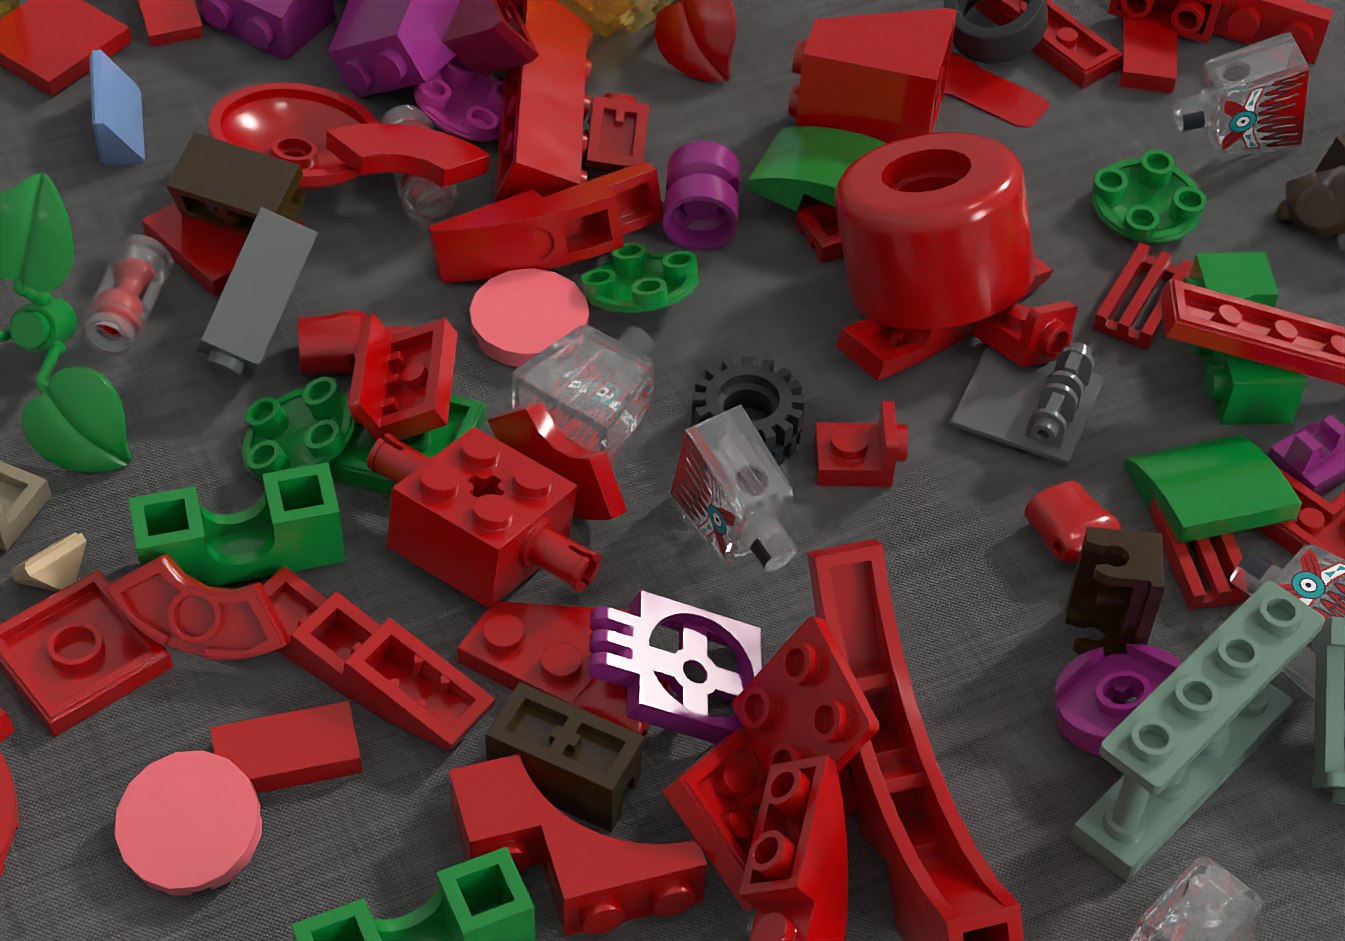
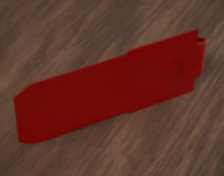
(993, 93)

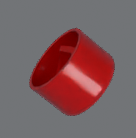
(935, 230)

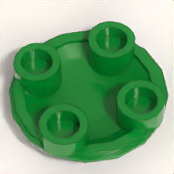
(1147, 198)
(641, 280)
(297, 429)

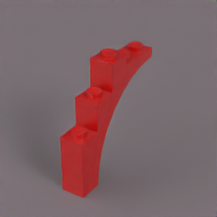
(902, 801)

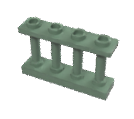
(1196, 729)

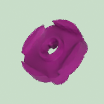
(1093, 680)

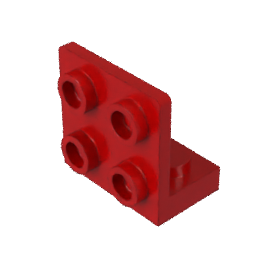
(807, 706)

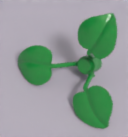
(79, 414)

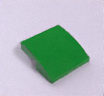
(807, 163)
(1214, 487)

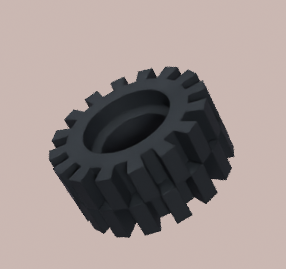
(755, 389)

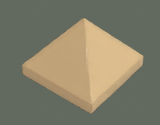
(54, 566)

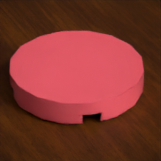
(525, 314)
(188, 823)

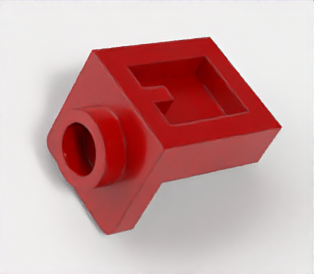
(616, 132)
(1027, 333)
(860, 451)

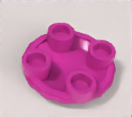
(462, 101)

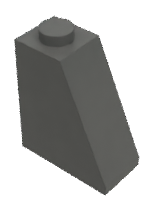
(256, 293)

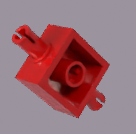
(481, 516)

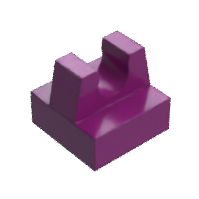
(1314, 455)

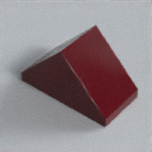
(490, 36)

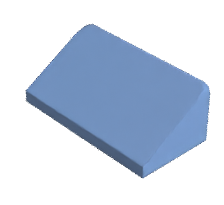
(115, 113)

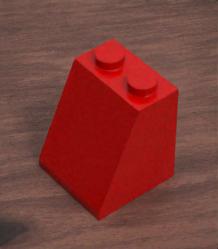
(874, 73)

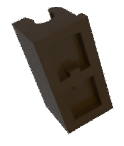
(232, 183)
(1116, 588)
(568, 753)

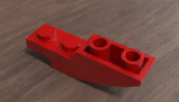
(1239, 19)
(549, 229)
(799, 855)

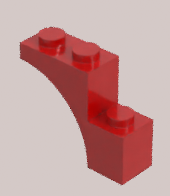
(591, 876)

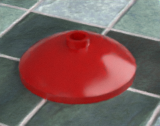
(290, 125)

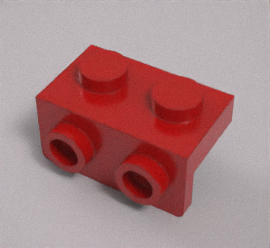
(402, 378)

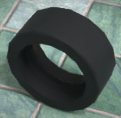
(1002, 42)

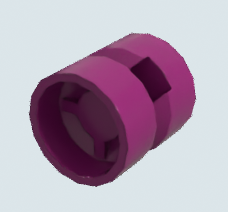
(702, 196)

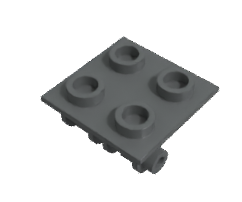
(1031, 406)

